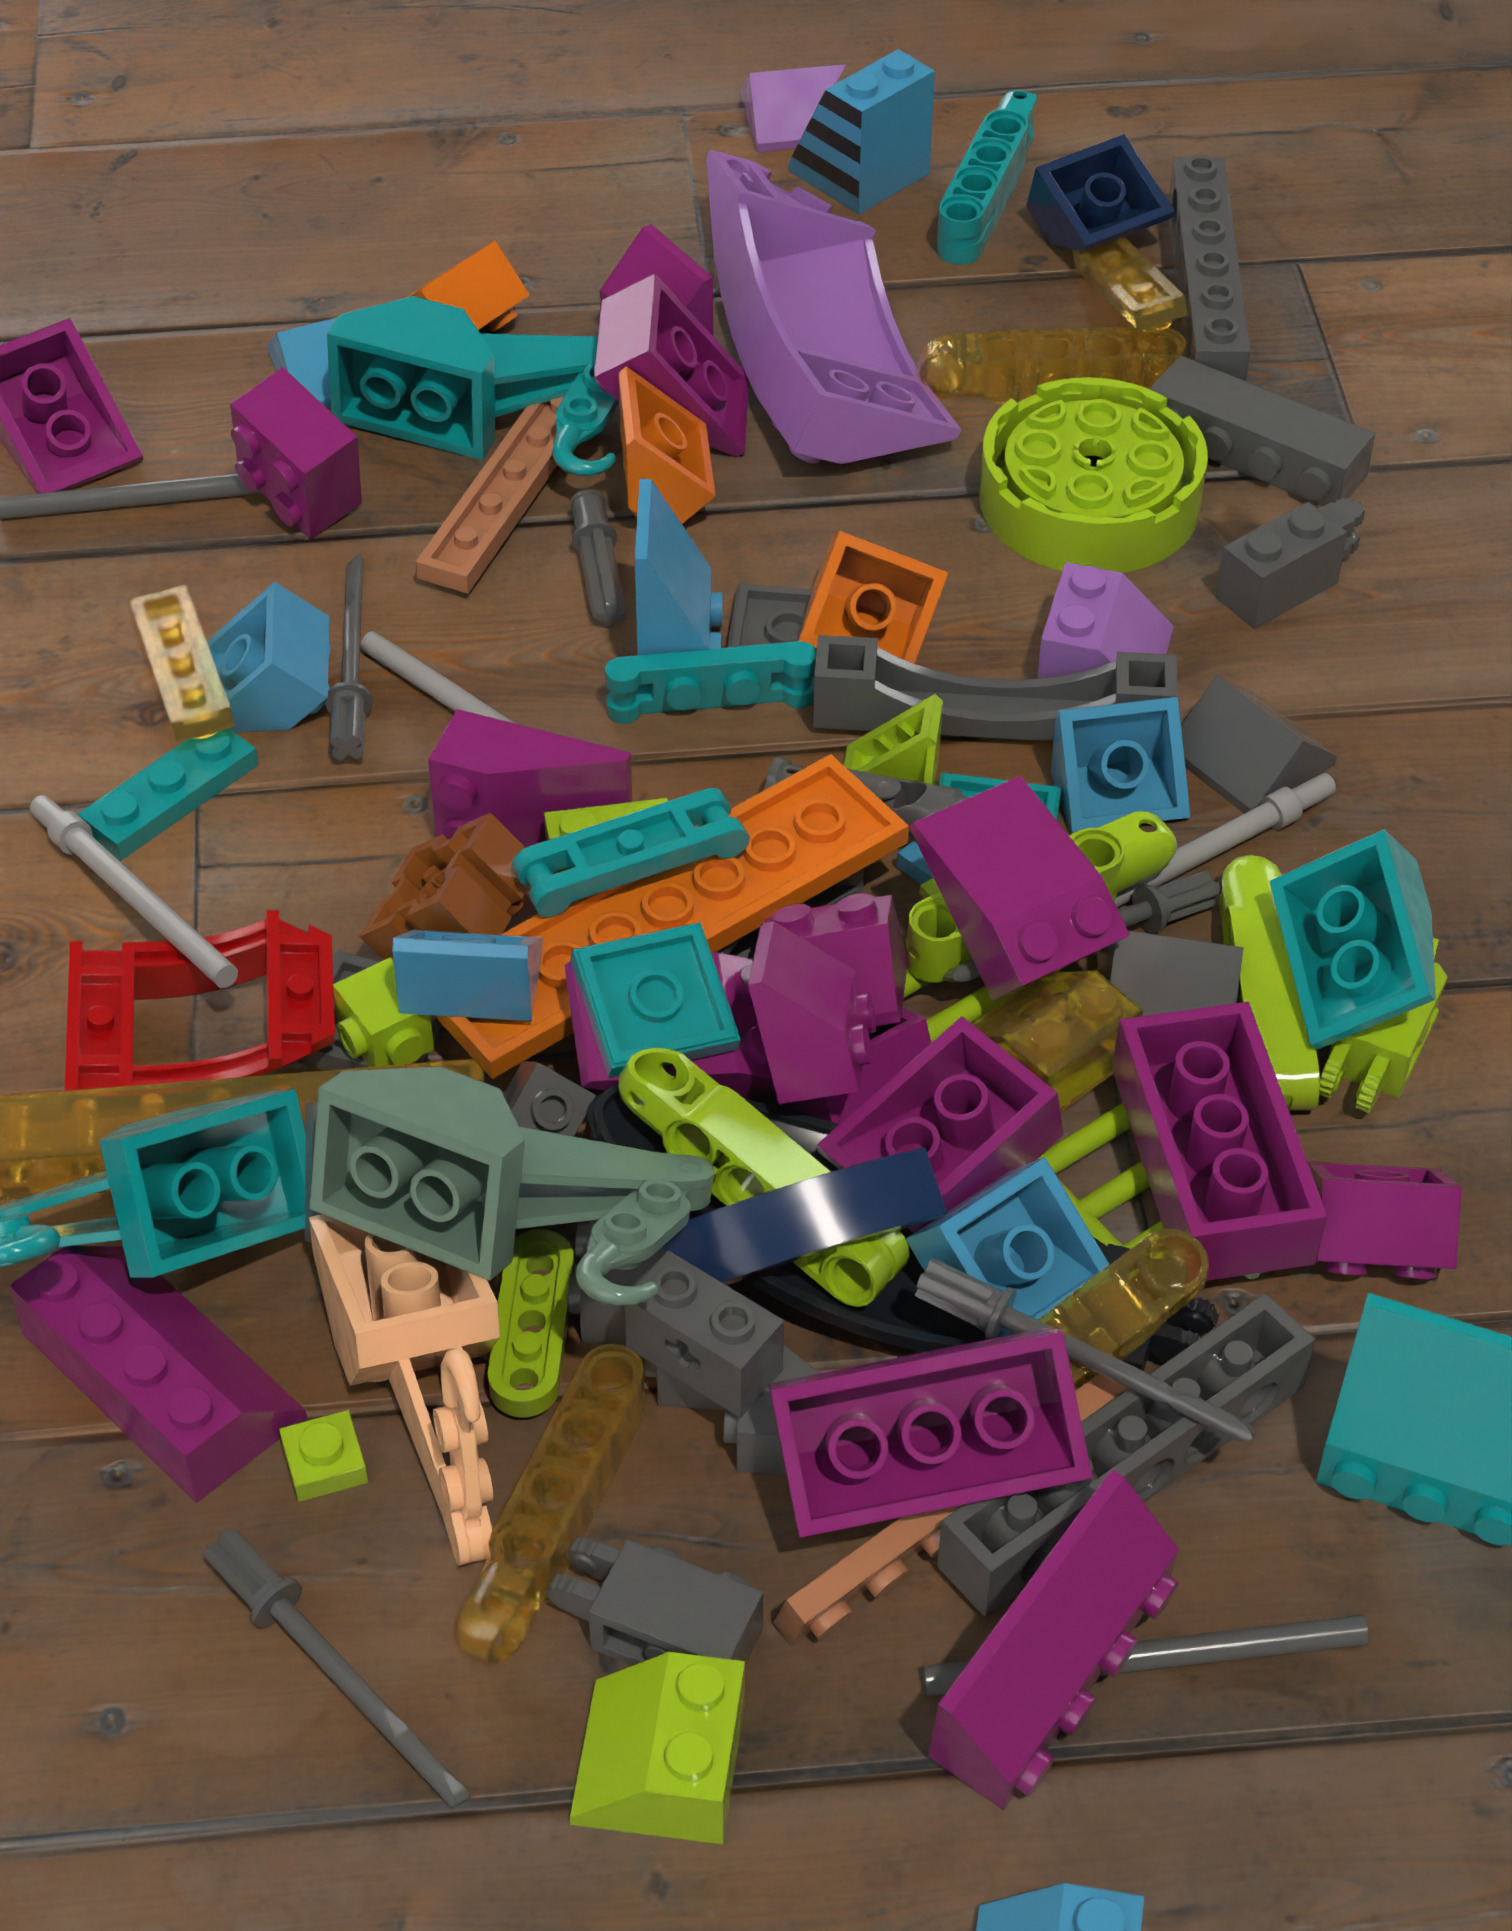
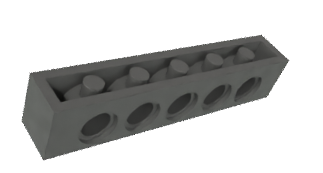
(1208, 265)
(1239, 1366)

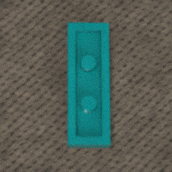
(168, 791)

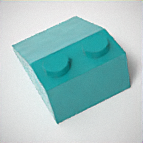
(1357, 937)

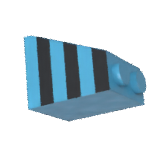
(870, 133)

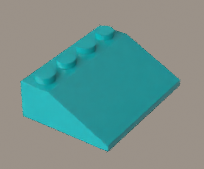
(1426, 1420)

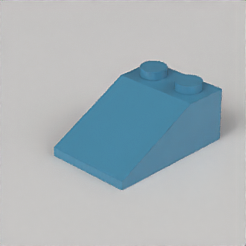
(671, 582)

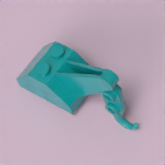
(438, 382)
(182, 1187)

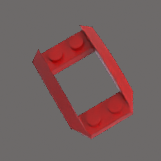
(108, 982)

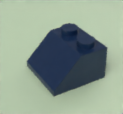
(1096, 196)

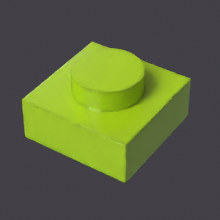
(323, 1455)

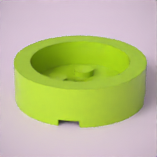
(1108, 516)

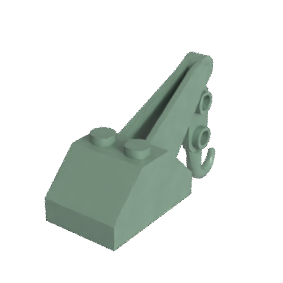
(454, 1176)

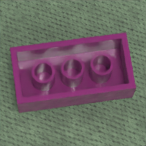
(1219, 1138)

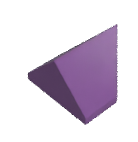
(784, 102)

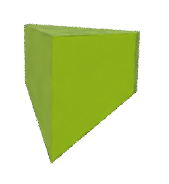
(903, 746)

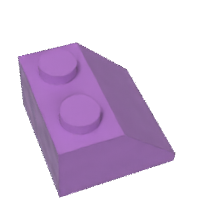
(1095, 618)

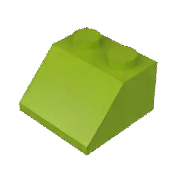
(662, 1748)

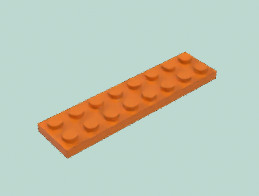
(801, 842)

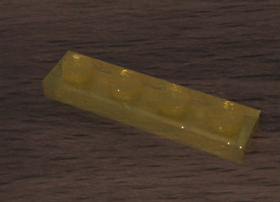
(1132, 285)
(182, 664)

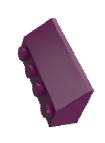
(153, 1365)
(929, 1431)
(1055, 1644)

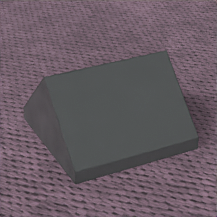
(1247, 746)
(1172, 972)

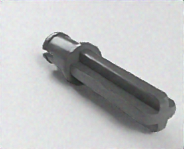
(595, 542)

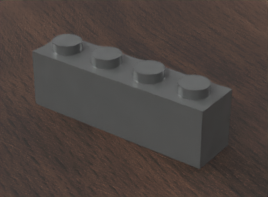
(1269, 433)

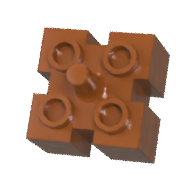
(452, 886)

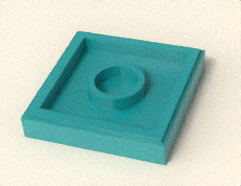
(654, 995)

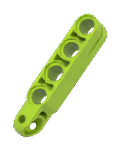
(1116, 850)
(1266, 976)
(749, 1160)

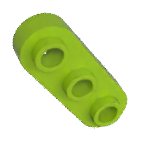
(526, 1302)

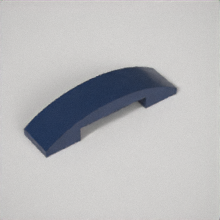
(811, 1217)

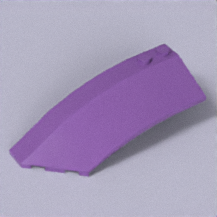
(815, 321)

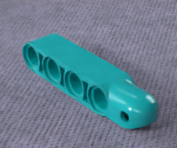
(985, 179)

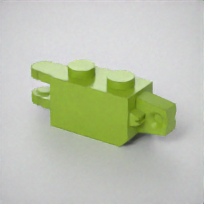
(1383, 1054)

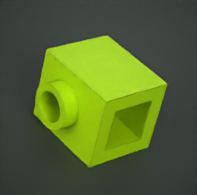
(371, 1019)

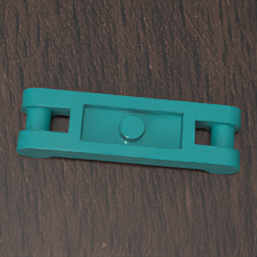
(710, 679)
(629, 849)

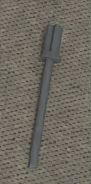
(349, 700)
(1150, 908)
(993, 1310)
(273, 1600)

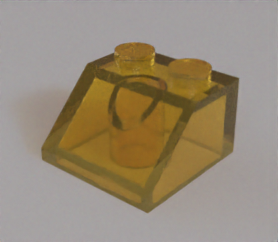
(1062, 1029)

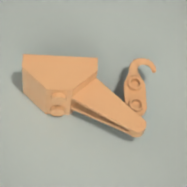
(407, 1314)

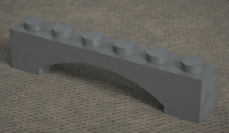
(866, 687)

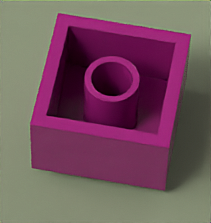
(296, 453)

